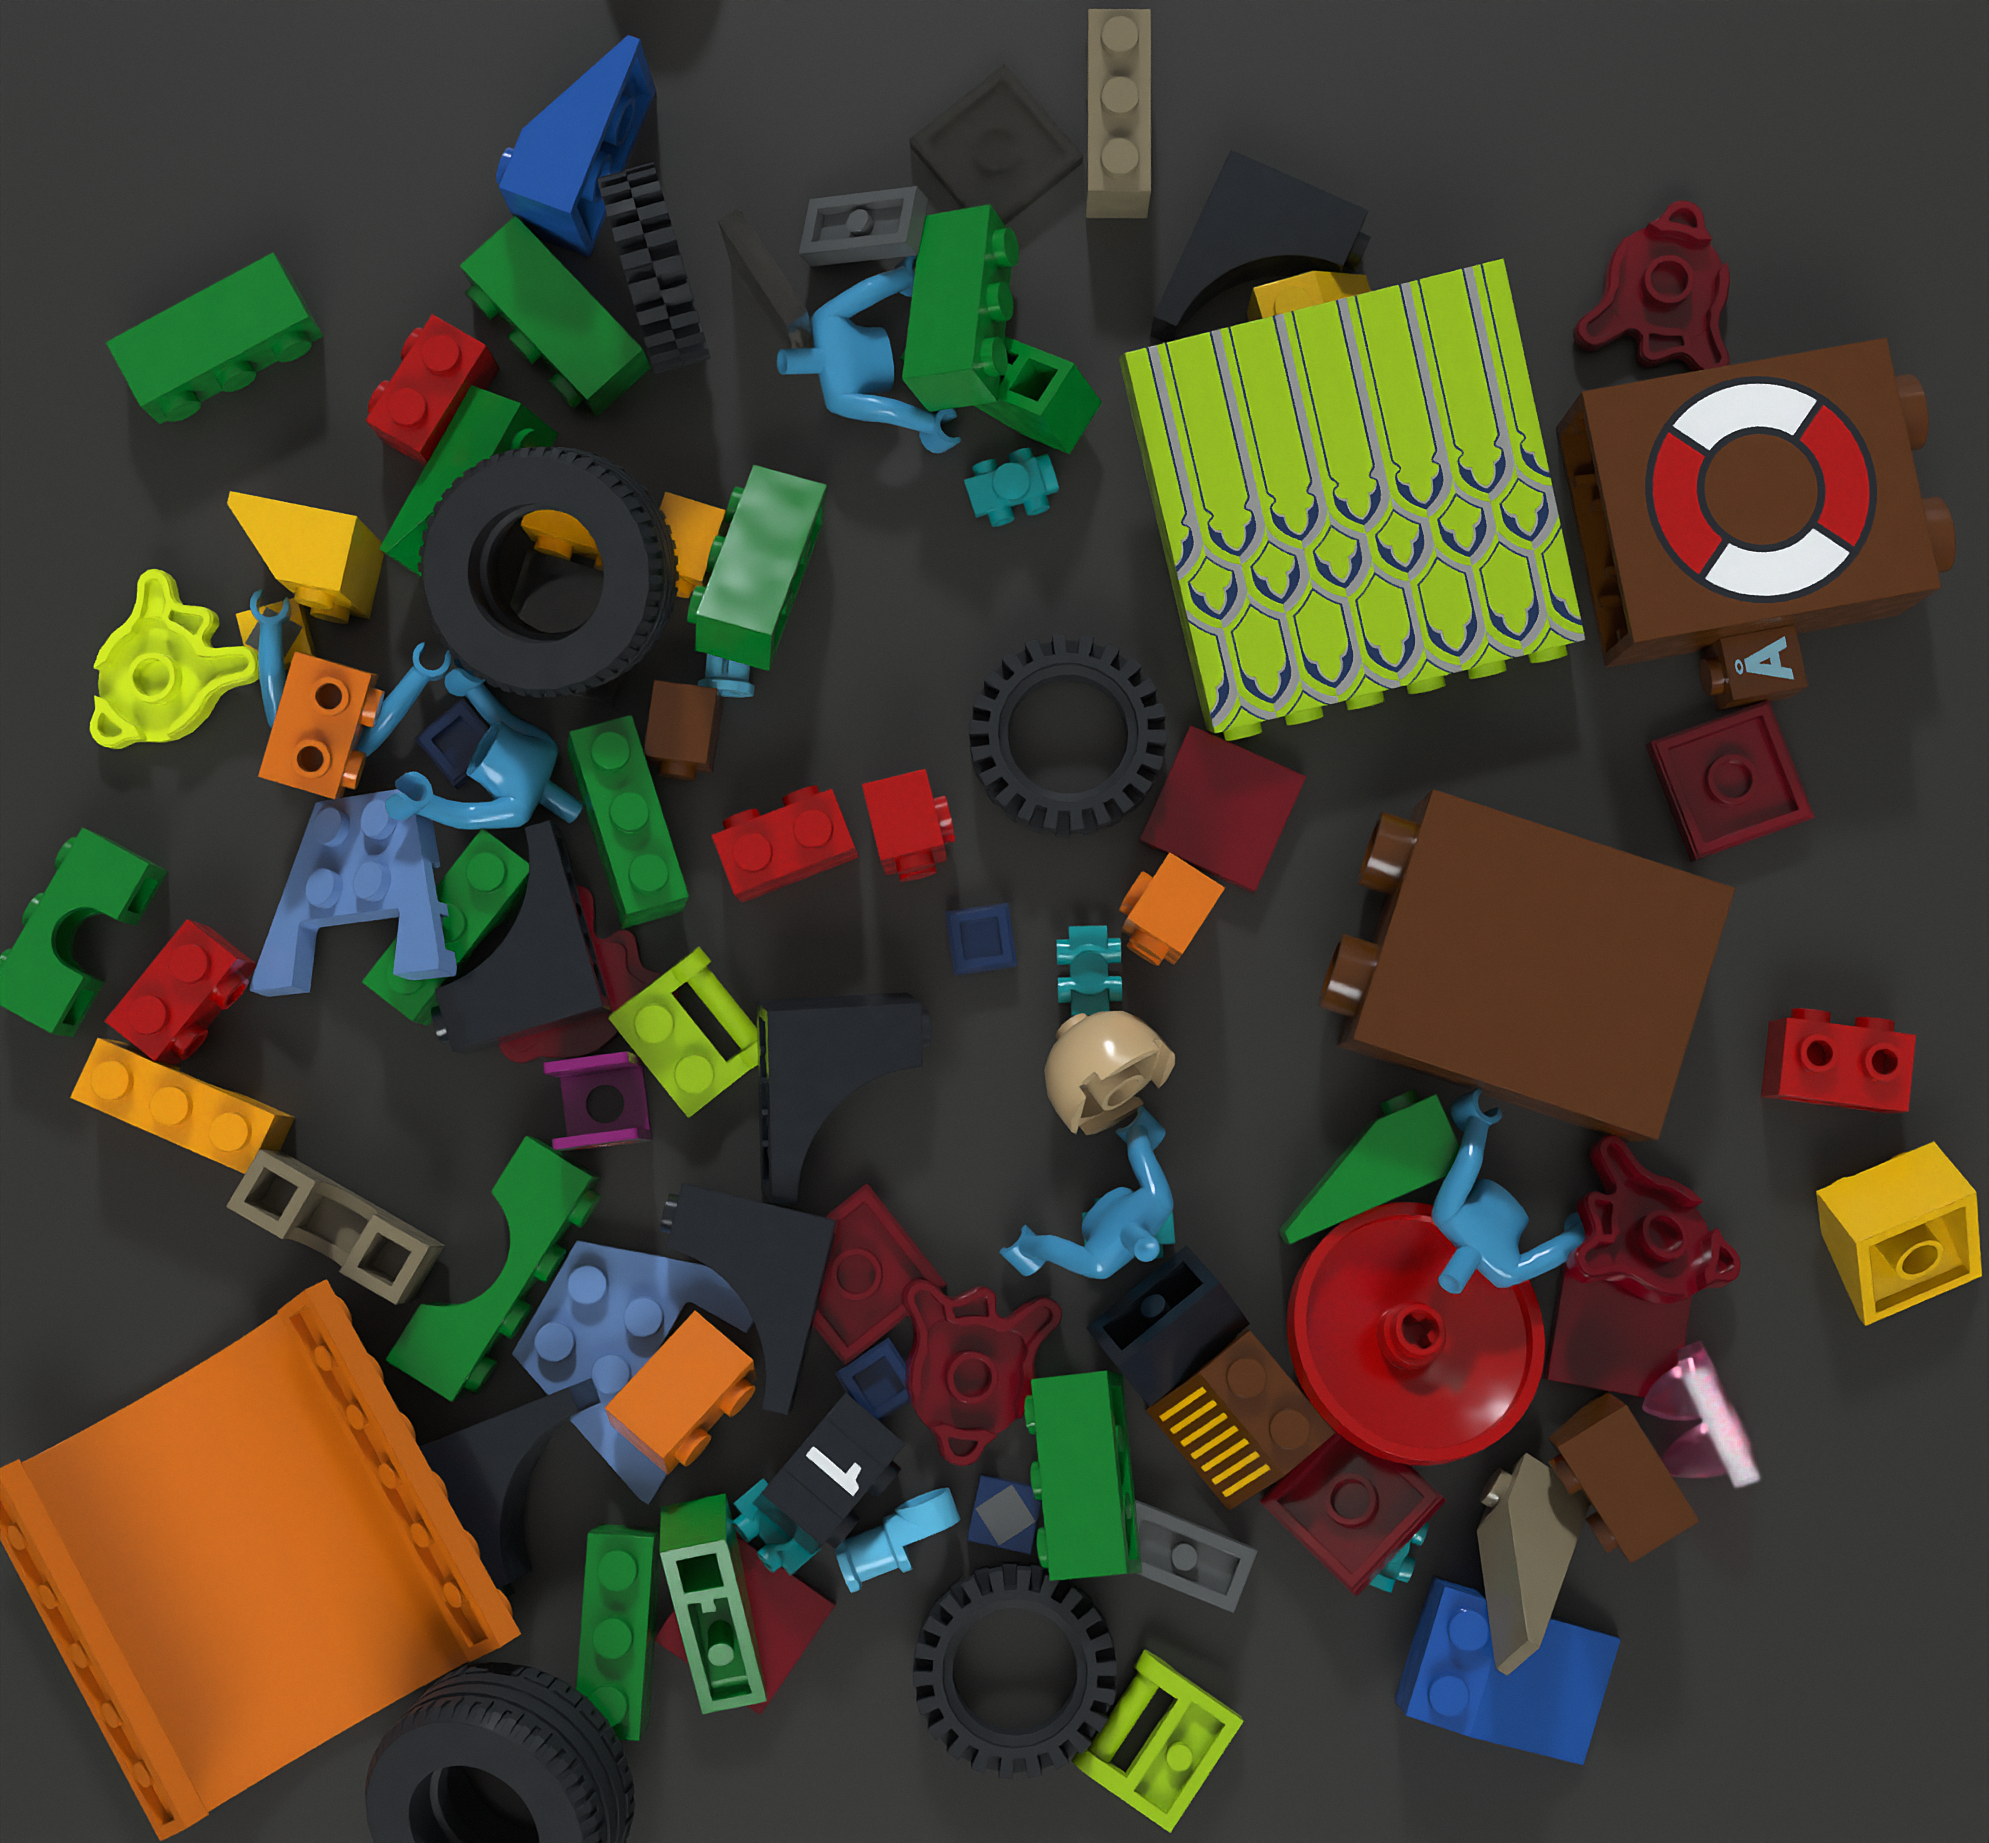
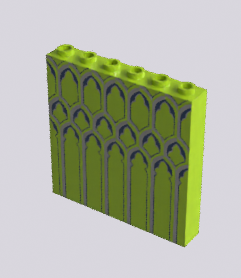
(1354, 499)

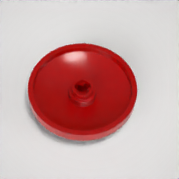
(1401, 1357)

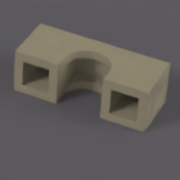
(1118, 113)
(331, 1219)

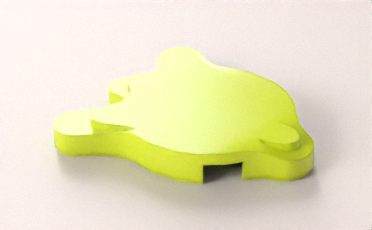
(161, 669)

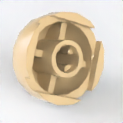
(1102, 1066)

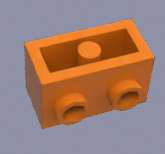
(321, 726)
(1167, 910)
(683, 1394)

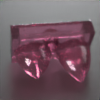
(1718, 1443)

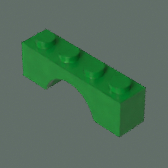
(453, 1343)

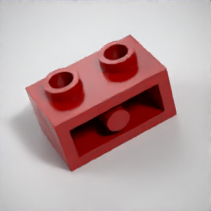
(428, 387)
(909, 824)
(784, 844)
(182, 993)
(1837, 1063)

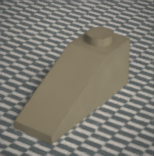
(1525, 1554)

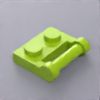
(674, 1043)
(1175, 1754)

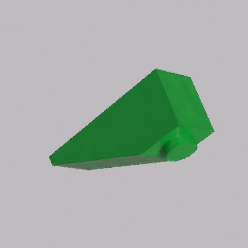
(1042, 397)
(480, 428)
(1384, 1161)
(712, 1602)

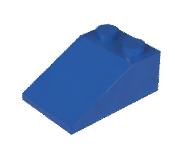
(574, 141)
(1539, 1707)

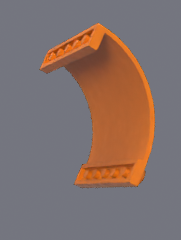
(248, 1561)

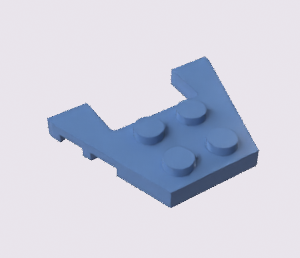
(355, 870)
(605, 1323)

